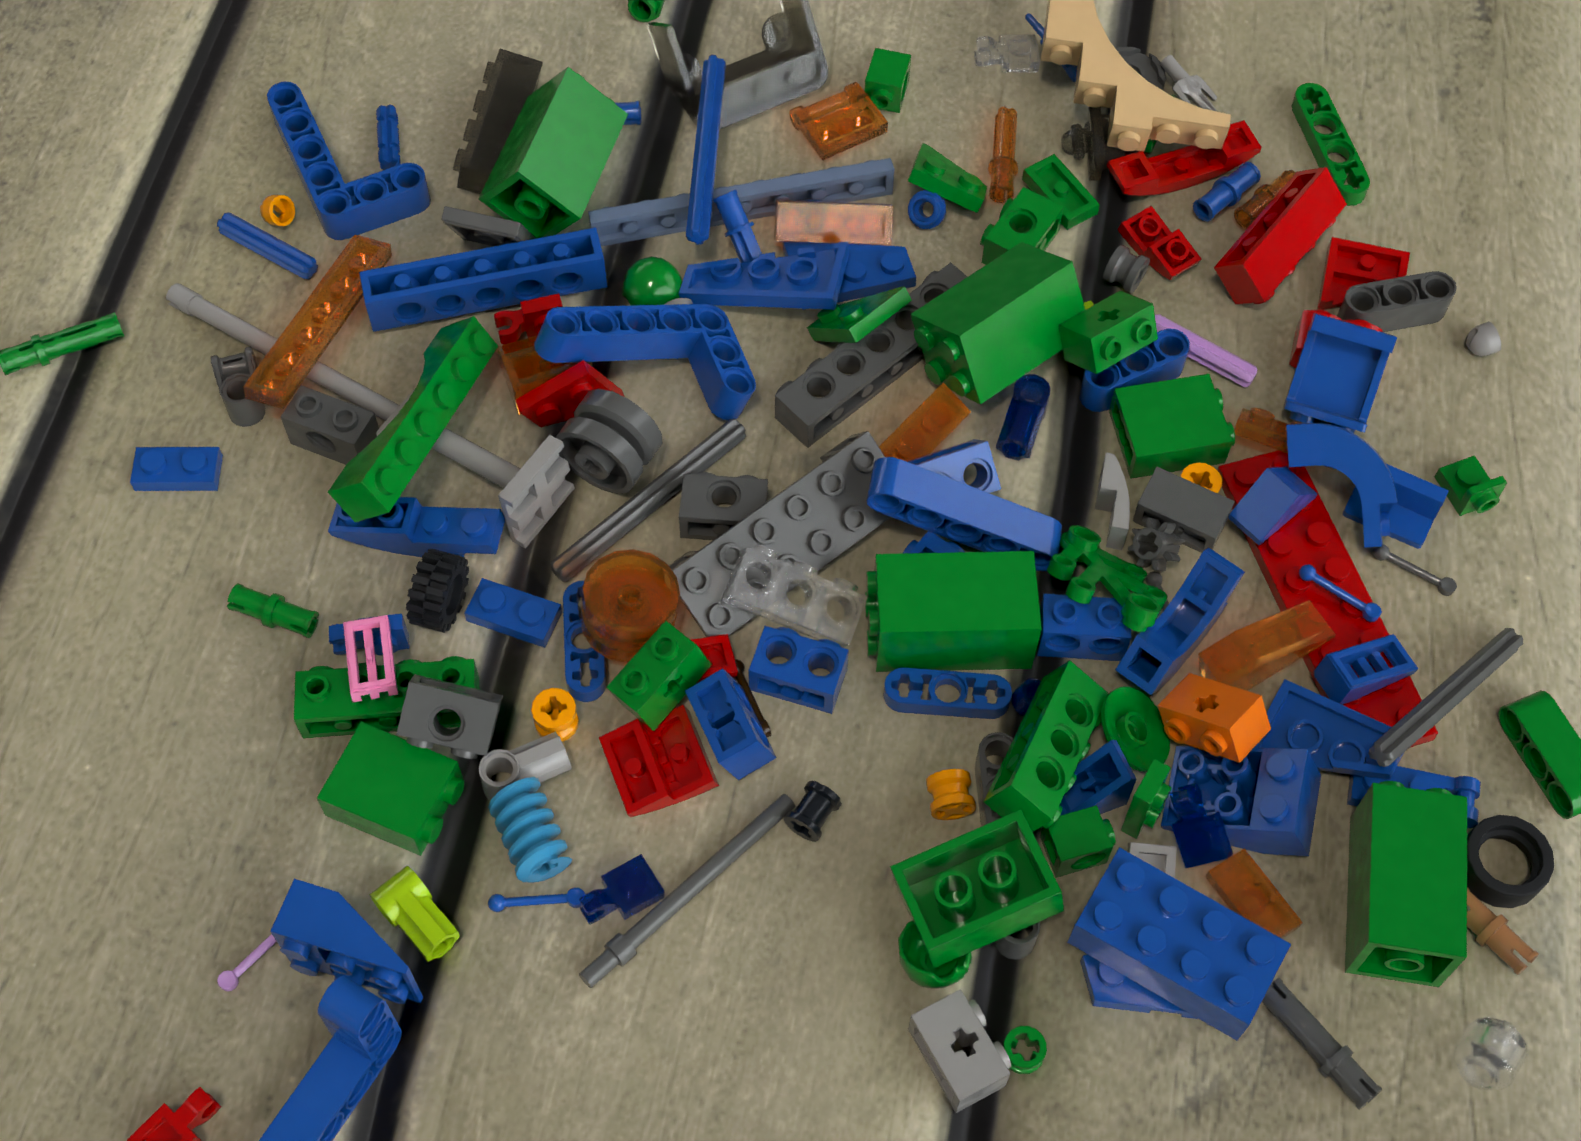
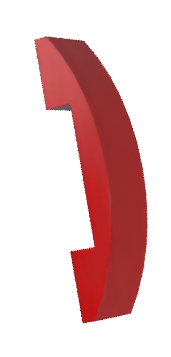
(1183, 166)

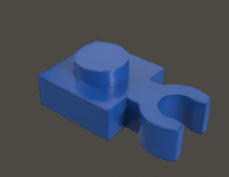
(399, 636)

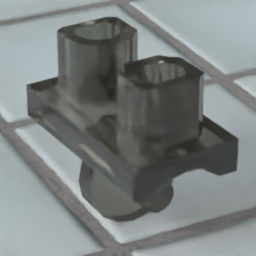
(1091, 142)

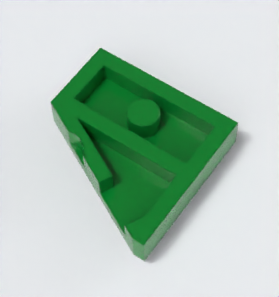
(859, 317)

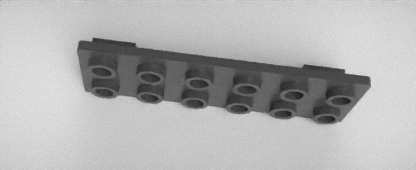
(802, 523)

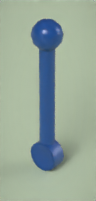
(1370, 611)
(498, 902)

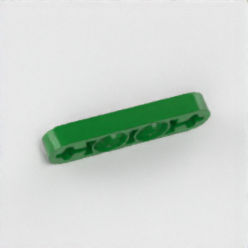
(1335, 142)

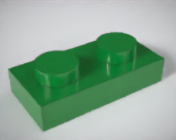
(1057, 183)
(1148, 800)

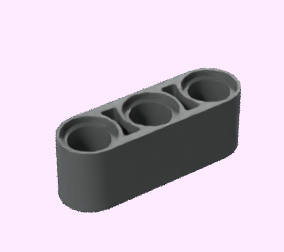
(1400, 301)

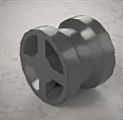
(1126, 268)

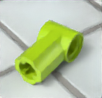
(409, 905)

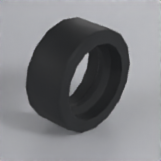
(1529, 841)

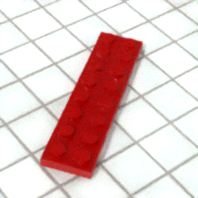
(1315, 541)

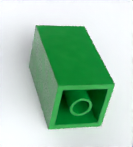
(554, 155)
(998, 322)
(953, 611)
(1407, 884)

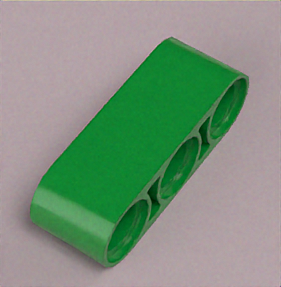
(1547, 748)

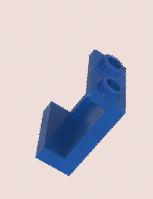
(1338, 373)

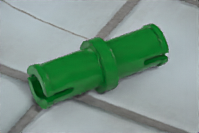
(273, 610)

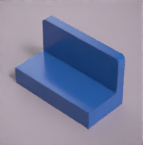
(1414, 511)

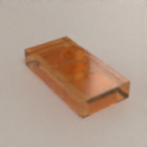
(1252, 894)

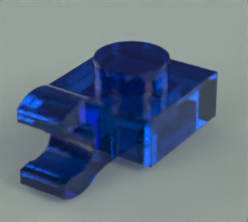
(1198, 833)
(627, 888)

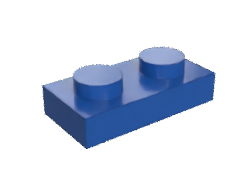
(176, 469)
(513, 612)

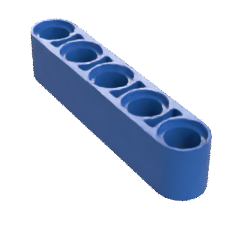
(960, 511)

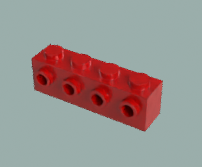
(1280, 236)

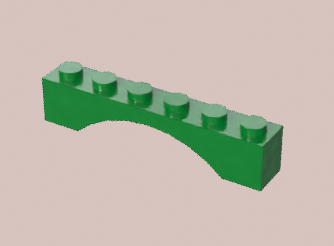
(385, 467)

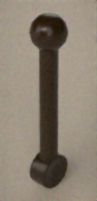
(742, 681)

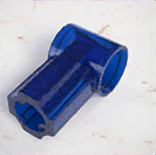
(1024, 417)

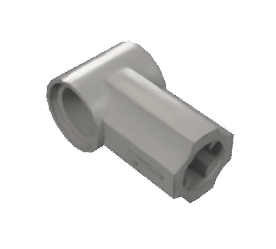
(537, 759)

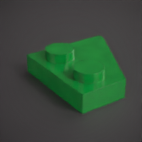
(948, 180)

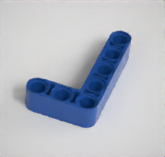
(341, 206)
(651, 333)
(360, 1047)

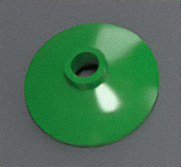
(1136, 726)

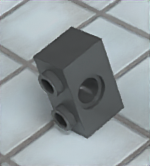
(328, 425)
(704, 491)
(475, 707)

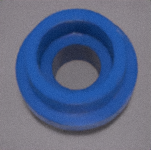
(915, 209)

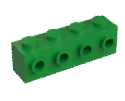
(326, 707)

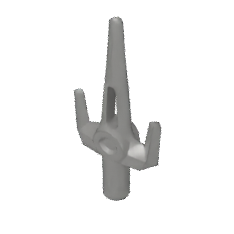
(1187, 86)

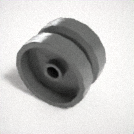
(609, 441)

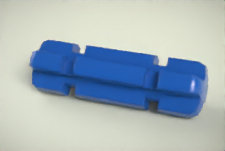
(388, 136)

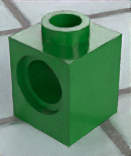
(888, 79)
(1078, 841)

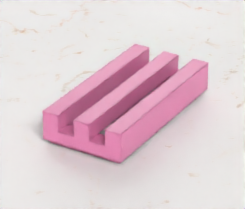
(373, 685)

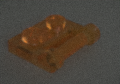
(842, 128)

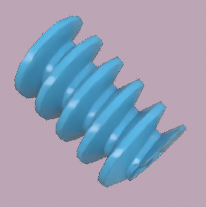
(526, 831)

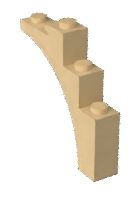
(1106, 80)

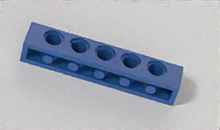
(483, 279)

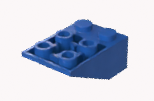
(1262, 800)
(329, 936)

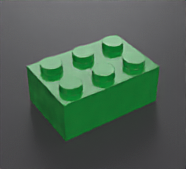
(978, 888)

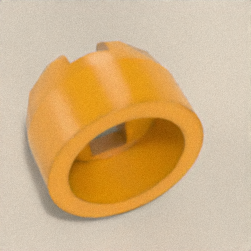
(280, 204)

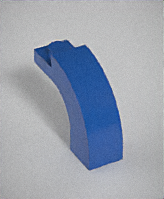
(1341, 449)
(1183, 624)

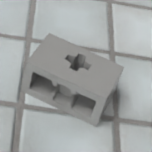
(960, 1077)

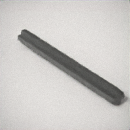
(646, 500)
(1445, 697)

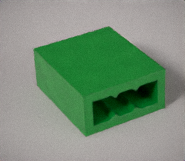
(1171, 425)
(391, 789)

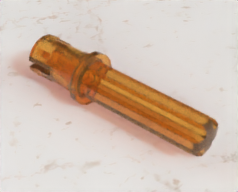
(1003, 165)

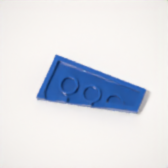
(791, 281)

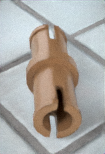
(1494, 933)

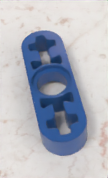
(576, 656)
(961, 680)

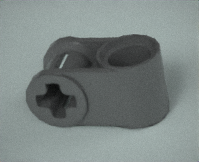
(231, 375)

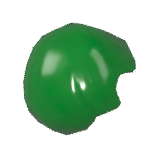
(651, 282)
(918, 966)

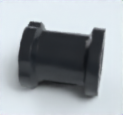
(812, 811)

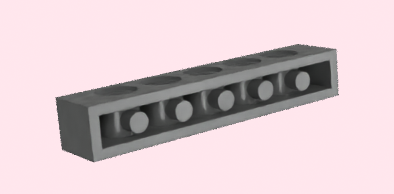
(871, 371)

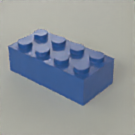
(1179, 944)

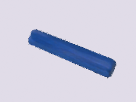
(267, 245)

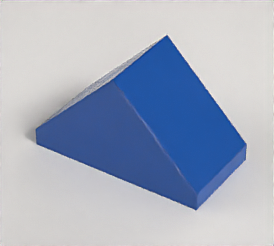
(1271, 503)
(1101, 781)

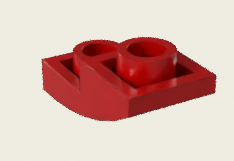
(1149, 236)

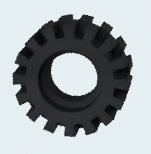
(437, 590)

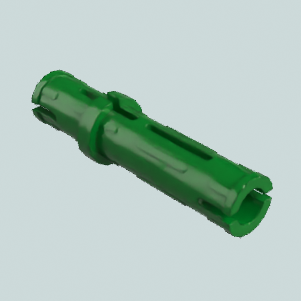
(60, 343)

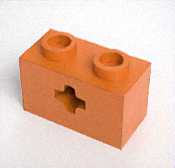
(1214, 717)

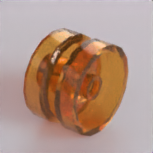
(626, 602)

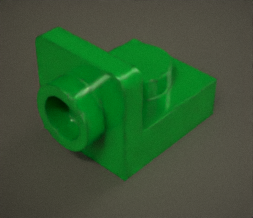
(1470, 486)

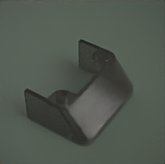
(782, 72)

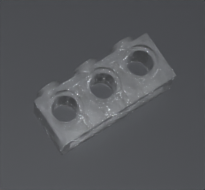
(773, 604)

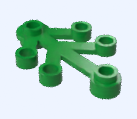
(1117, 575)

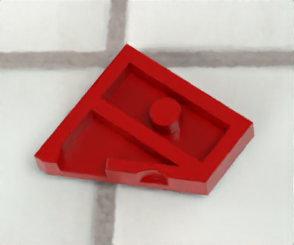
(1357, 263)
(562, 394)

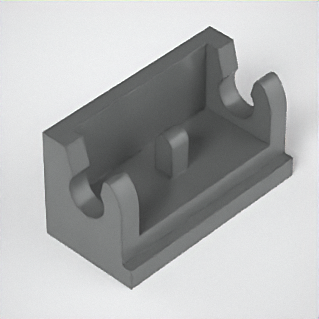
(1194, 509)

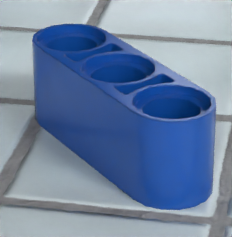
(1153, 363)

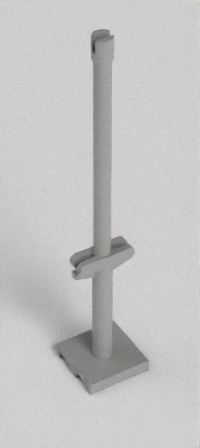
(529, 492)

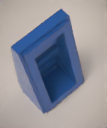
(1343, 684)

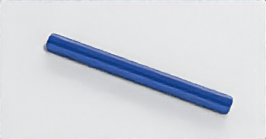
(705, 150)

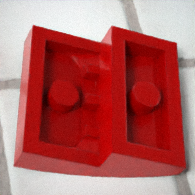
(658, 765)

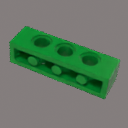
(1048, 747)

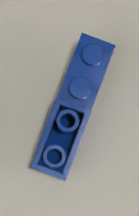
(415, 529)

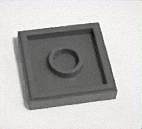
(484, 228)

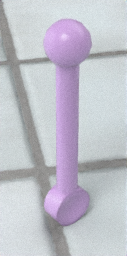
(229, 979)

